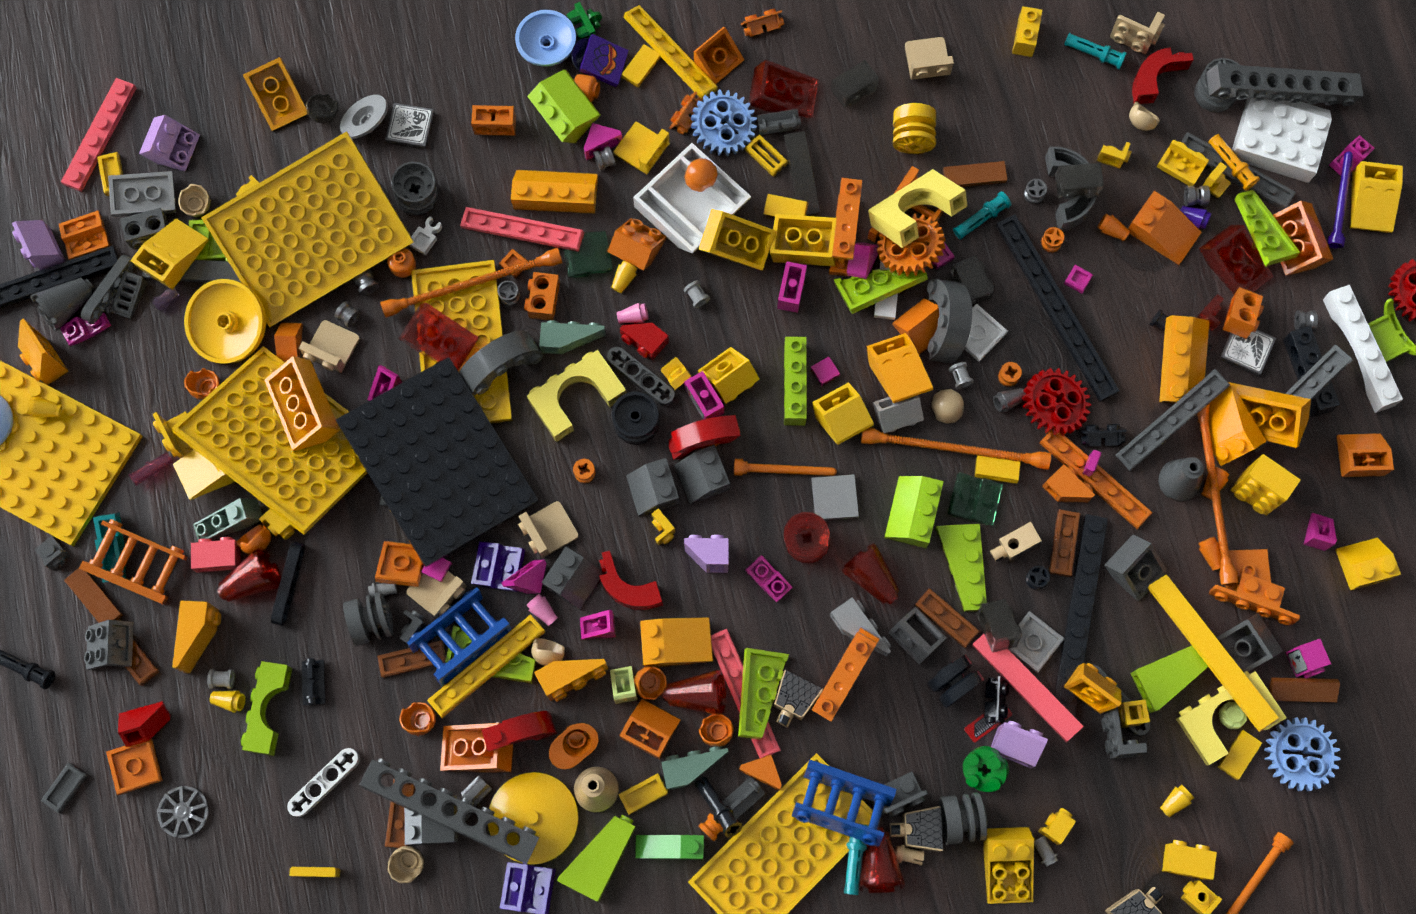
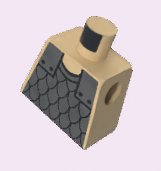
(1026, 539)
(795, 698)
(920, 829)
(1137, 903)

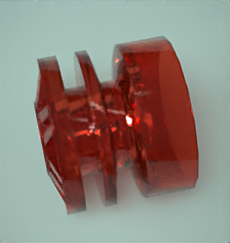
(806, 525)

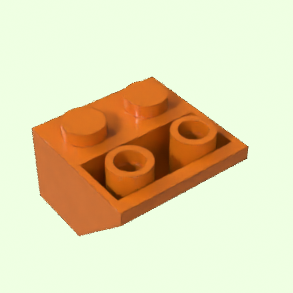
(636, 243)
(1364, 455)
(650, 729)

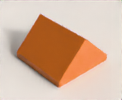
(718, 55)
(919, 323)

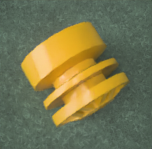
(914, 128)

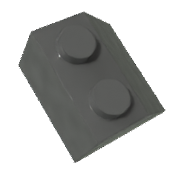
(702, 475)
(652, 487)
(1136, 566)
(572, 578)
(1250, 643)
(425, 831)

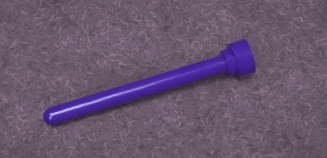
(1337, 238)

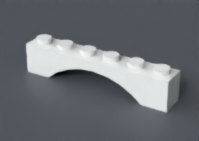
(1376, 375)

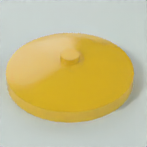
(225, 321)
(541, 805)

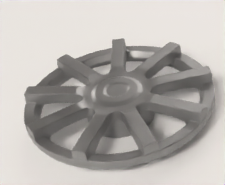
(182, 811)

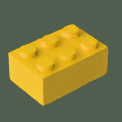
(737, 239)
(803, 240)
(1265, 485)

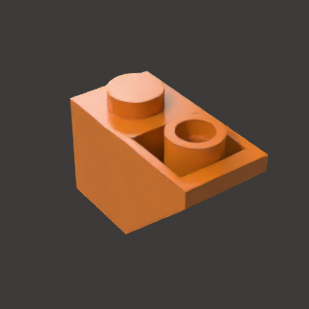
(1067, 487)

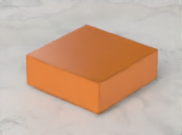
(511, 259)

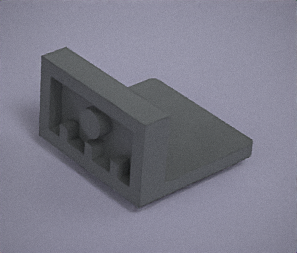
(109, 644)
(1114, 743)
(906, 793)

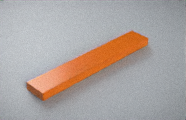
(1100, 481)

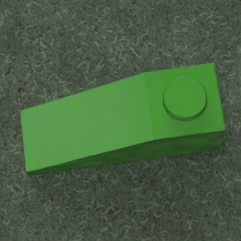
(670, 847)

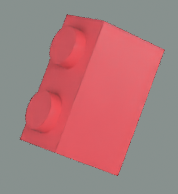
(215, 555)

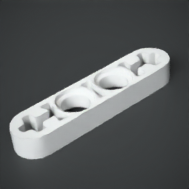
(321, 779)

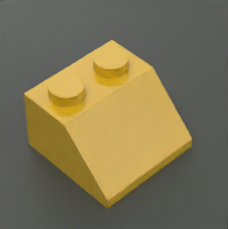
(730, 374)
(1367, 563)

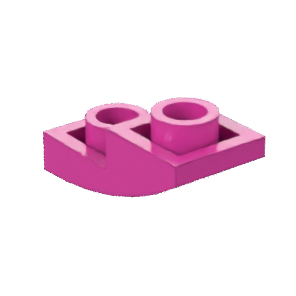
(1360, 150)
(80, 330)
(768, 578)

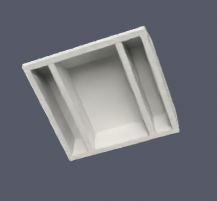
(1282, 137)
(682, 211)

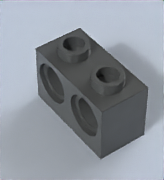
(145, 223)

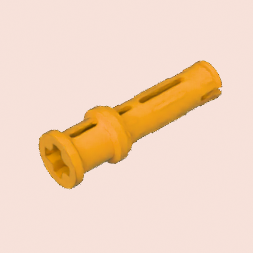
(1241, 168)

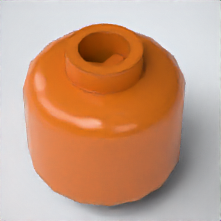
(588, 85)
(402, 263)

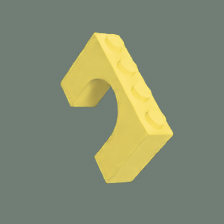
(929, 189)
(590, 370)
(1198, 721)

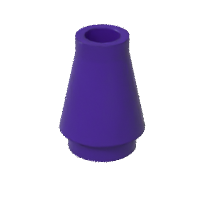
(1197, 216)

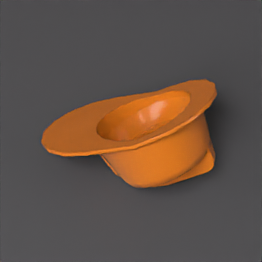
(573, 745)

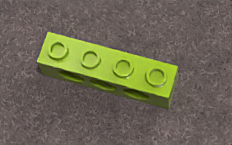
(795, 381)

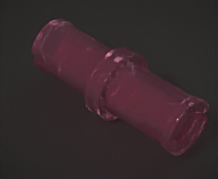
(151, 468)

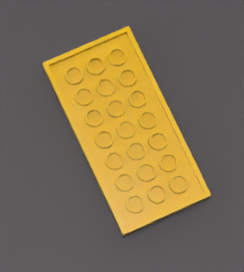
(475, 310)
(775, 854)

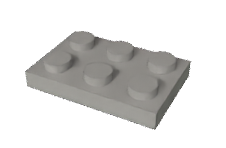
(141, 193)

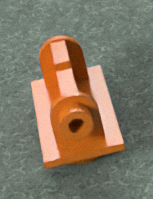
(770, 20)
(681, 118)

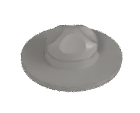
(364, 116)

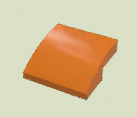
(84, 235)

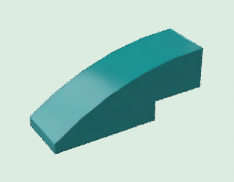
(116, 546)

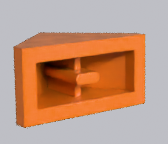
(288, 340)
(763, 771)

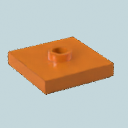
(1250, 562)
(399, 565)
(134, 767)

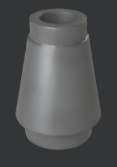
(1008, 399)

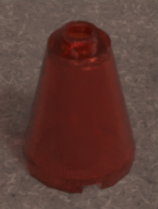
(872, 574)
(250, 577)
(698, 693)
(880, 867)

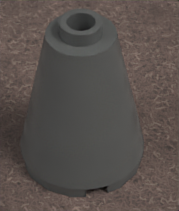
(62, 301)
(1181, 478)

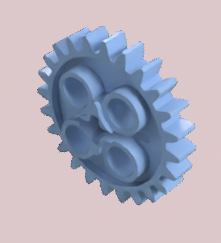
(734, 110)
(1301, 773)

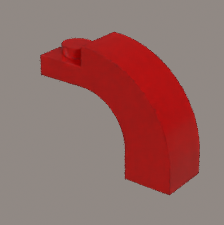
(1145, 83)
(703, 433)
(629, 596)
(519, 729)

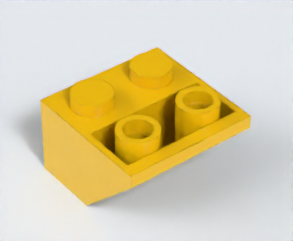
(842, 413)

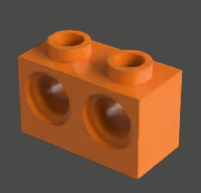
(493, 120)
(546, 296)
(1243, 313)

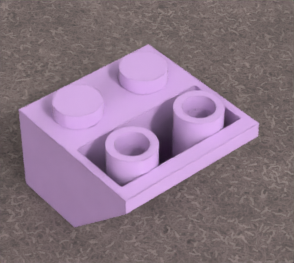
(169, 143)
(38, 243)
(708, 553)
(1018, 744)

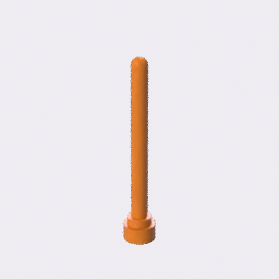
(742, 467)
(1280, 844)

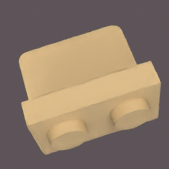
(1137, 35)
(928, 58)
(330, 346)
(548, 529)
(437, 596)

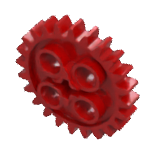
(1404, 290)
(1065, 388)

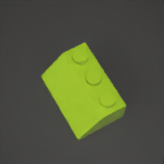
(564, 106)
(914, 510)

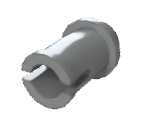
(385, 588)
(1045, 851)

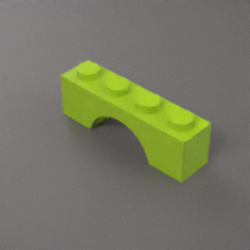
(271, 680)

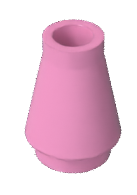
(634, 314)
(541, 608)

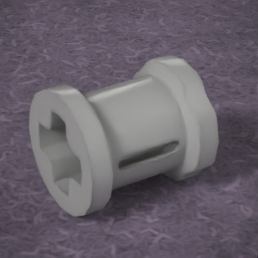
(696, 294)
(961, 375)
(221, 679)

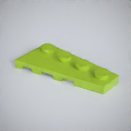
(1266, 232)
(879, 285)
(965, 560)
(518, 669)
(759, 688)

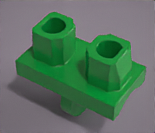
(578, 15)

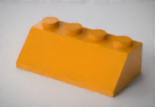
(554, 191)
(1183, 356)
(301, 404)
(1277, 415)

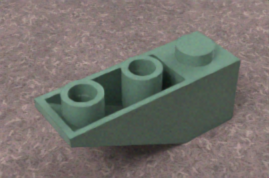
(561, 338)
(229, 519)
(686, 770)

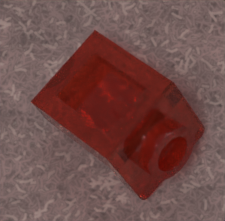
(1210, 311)

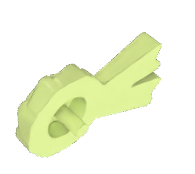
(1232, 715)

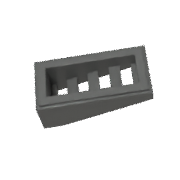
(125, 284)

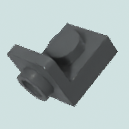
(52, 553)
(416, 625)

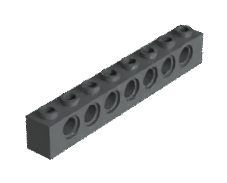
(1284, 84)
(372, 782)

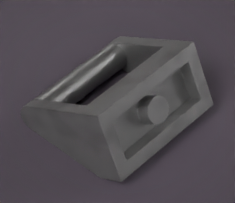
(911, 640)

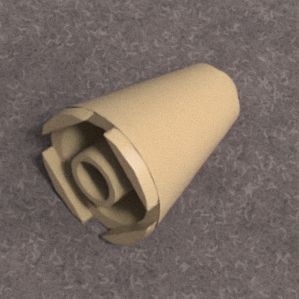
(601, 797)

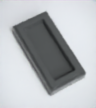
(64, 788)

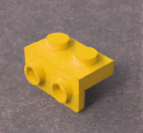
(1182, 163)

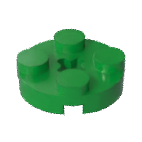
(977, 778)

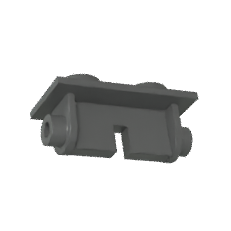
(778, 122)
(744, 797)

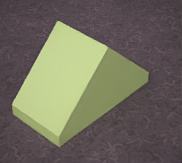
(623, 685)

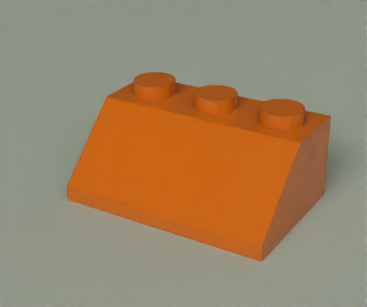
(1305, 231)

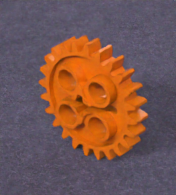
(909, 260)

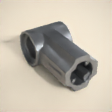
(475, 792)

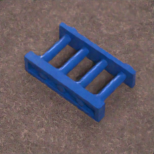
(462, 657)
(853, 784)

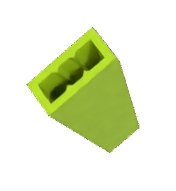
(1167, 677)
(597, 862)

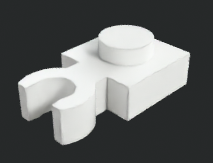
(425, 238)

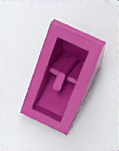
(599, 138)
(863, 260)
(383, 381)
(1320, 532)
(528, 578)
(598, 625)

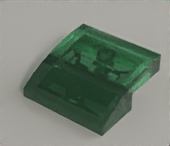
(591, 256)
(975, 499)

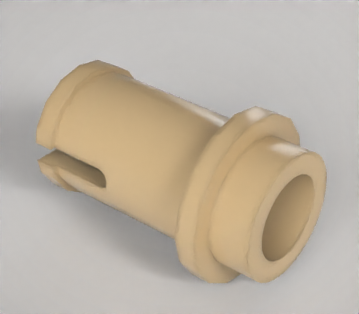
(909, 855)

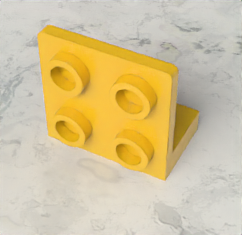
(642, 147)
(171, 441)

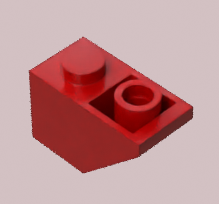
(645, 337)
(142, 723)

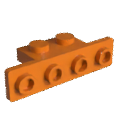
(1257, 596)

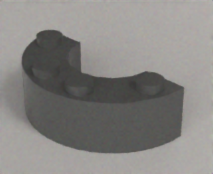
(1075, 210)
(953, 320)
(497, 357)

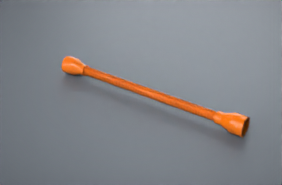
(393, 306)
(1037, 459)
(1228, 573)

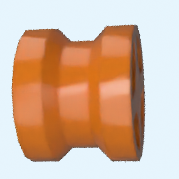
(1055, 235)
(1007, 378)
(586, 474)
(710, 827)

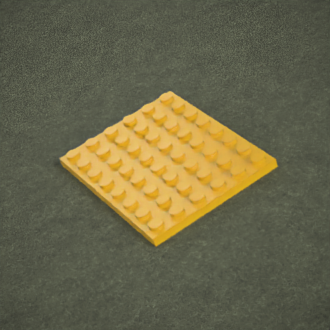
(308, 228)
(246, 440)
(56, 466)

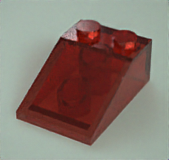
(782, 89)
(1236, 259)
(438, 336)

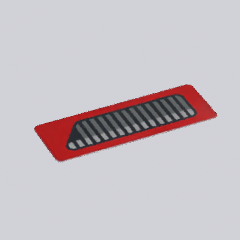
(980, 727)

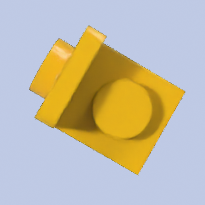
(1112, 156)
(1217, 181)
(675, 373)
(661, 523)

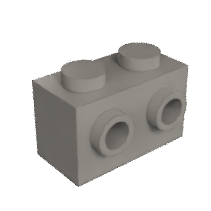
(893, 416)

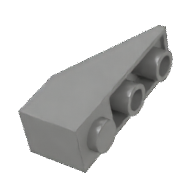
(850, 618)

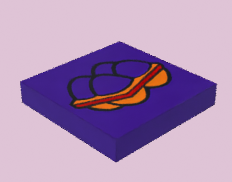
(604, 60)

